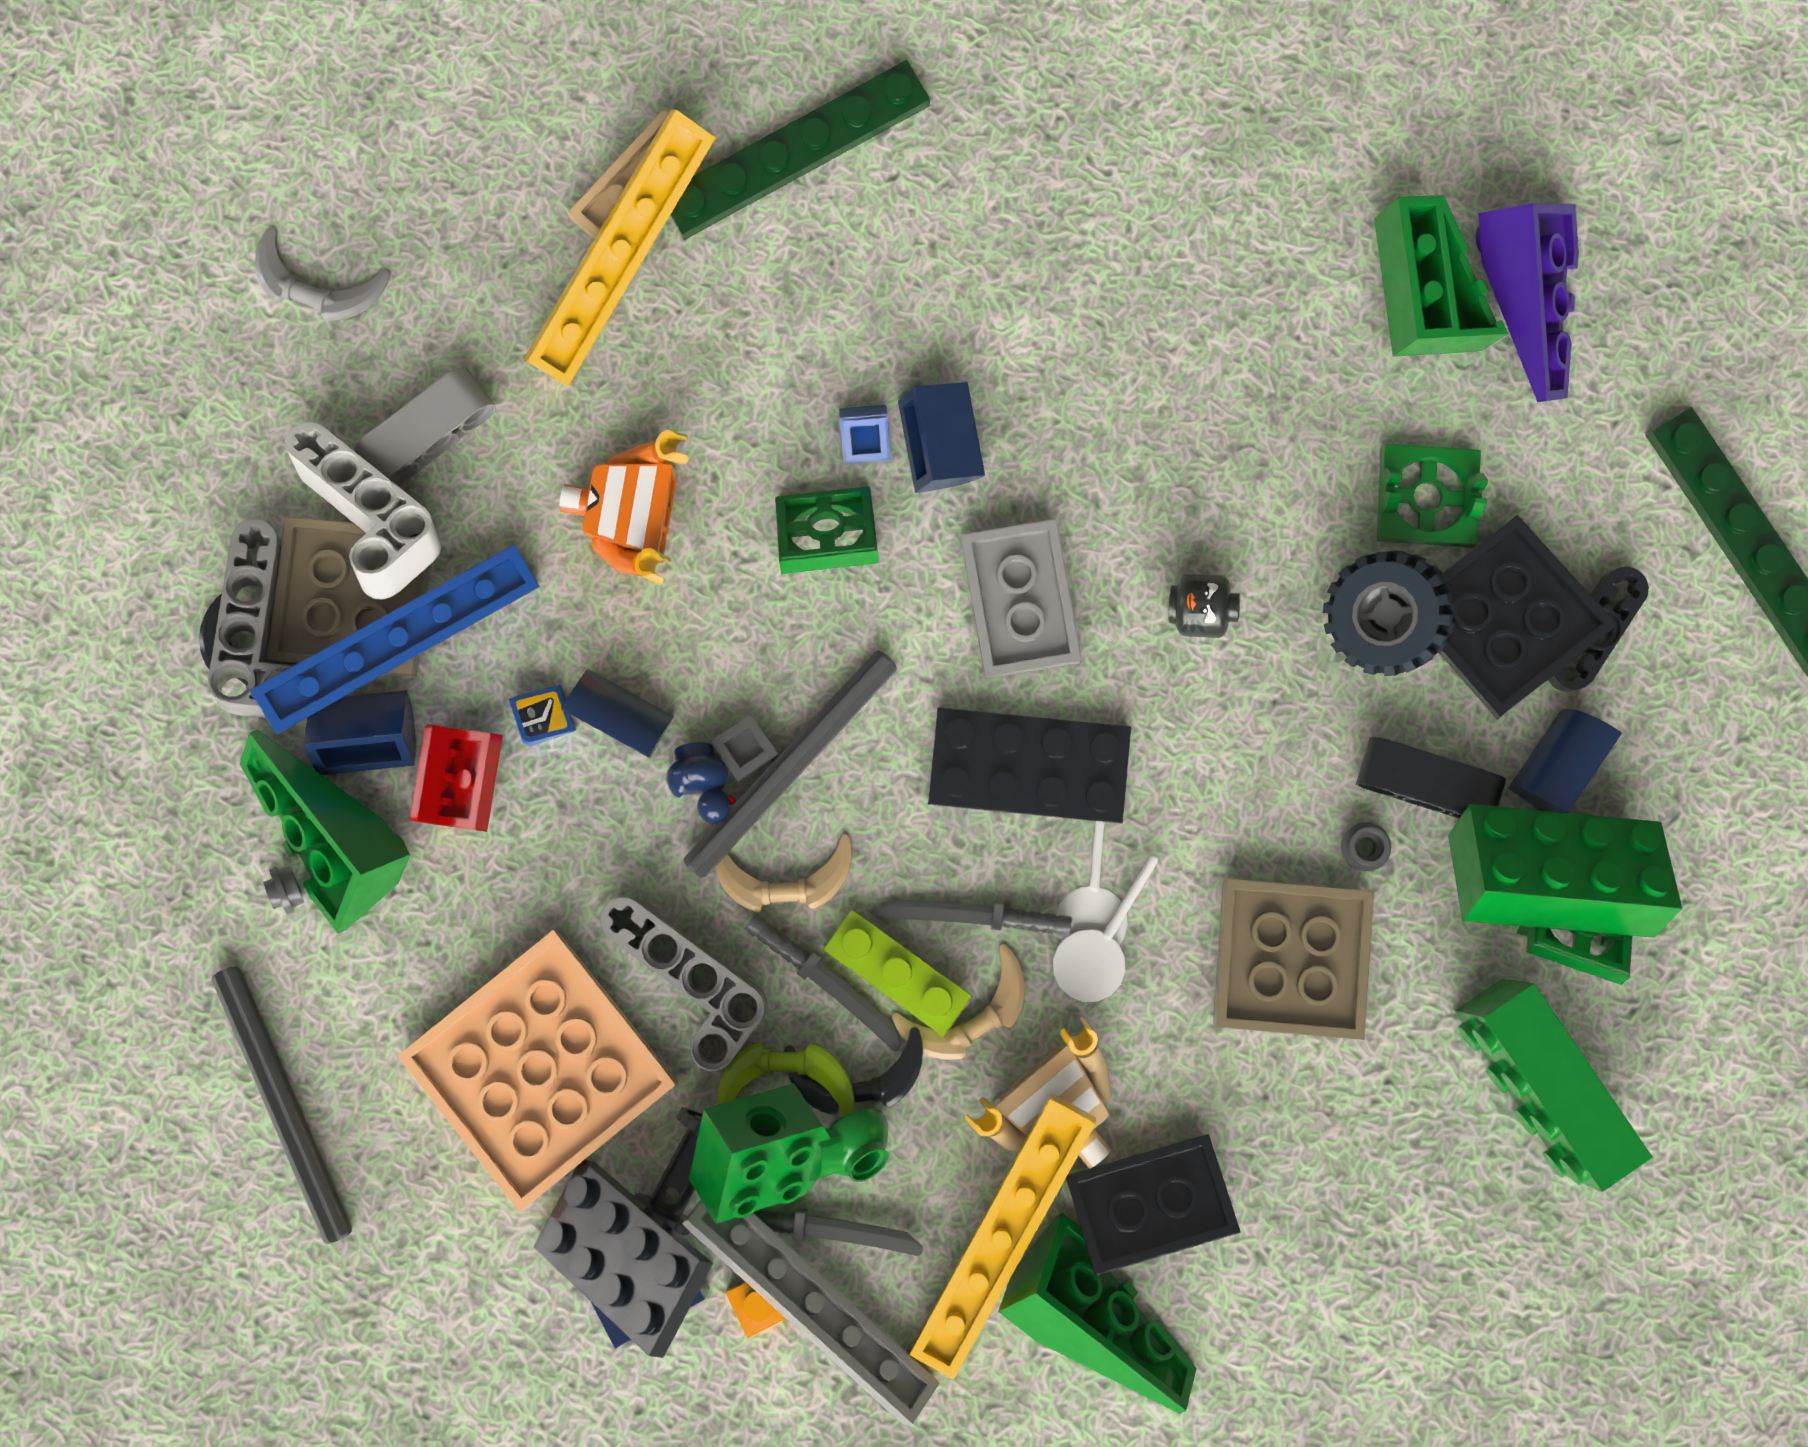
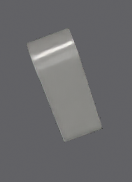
(426, 426)

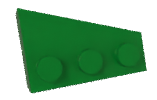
(1429, 283)

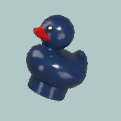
(701, 774)

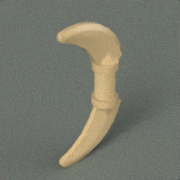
(814, 890)
(1001, 1011)

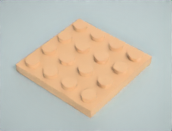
(537, 1069)

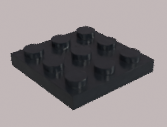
(1517, 617)

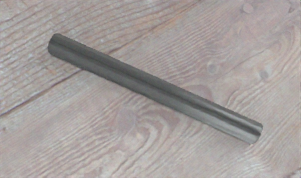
(790, 763)
(281, 1105)

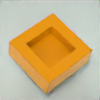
(752, 1309)

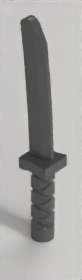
(976, 914)
(829, 981)
(839, 1230)

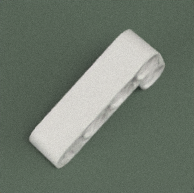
(358, 498)

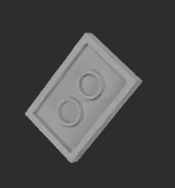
(1020, 598)

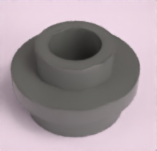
(1379, 839)
(283, 889)

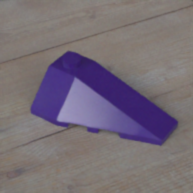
(1527, 266)

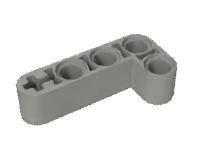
(246, 616)
(679, 974)

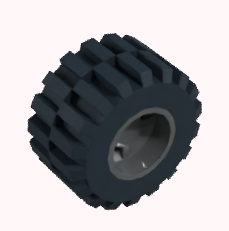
(1390, 612)

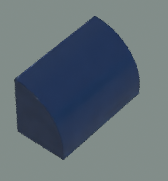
(941, 436)
(618, 713)
(362, 734)
(1564, 761)

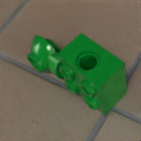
(776, 1148)

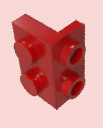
(456, 777)

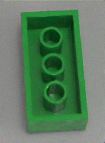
(1563, 871)
(1551, 1084)

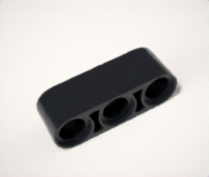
(1426, 778)

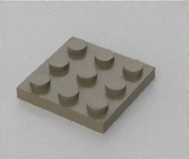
(320, 594)
(1293, 959)

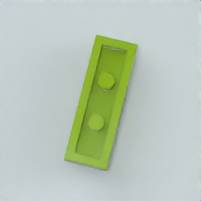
(898, 973)

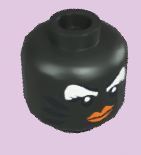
(1203, 605)

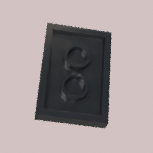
(1152, 1204)

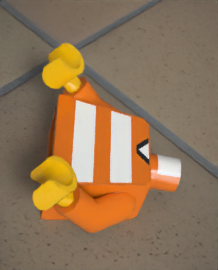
(630, 505)

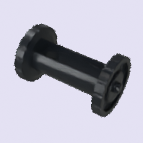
(677, 1176)

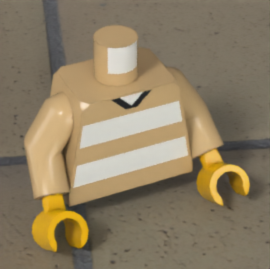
(1072, 1072)

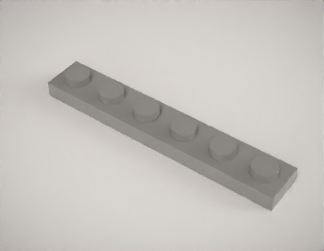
(817, 1311)

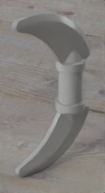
(331, 304)

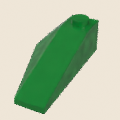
(340, 841)
(1094, 1318)

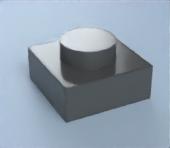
(744, 747)

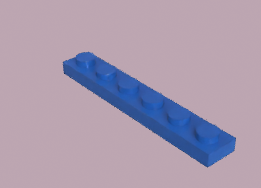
(393, 639)

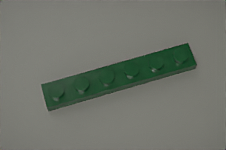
(799, 148)
(1737, 526)

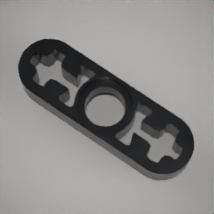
(1628, 607)

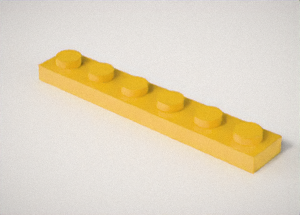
(619, 247)
(1003, 1235)

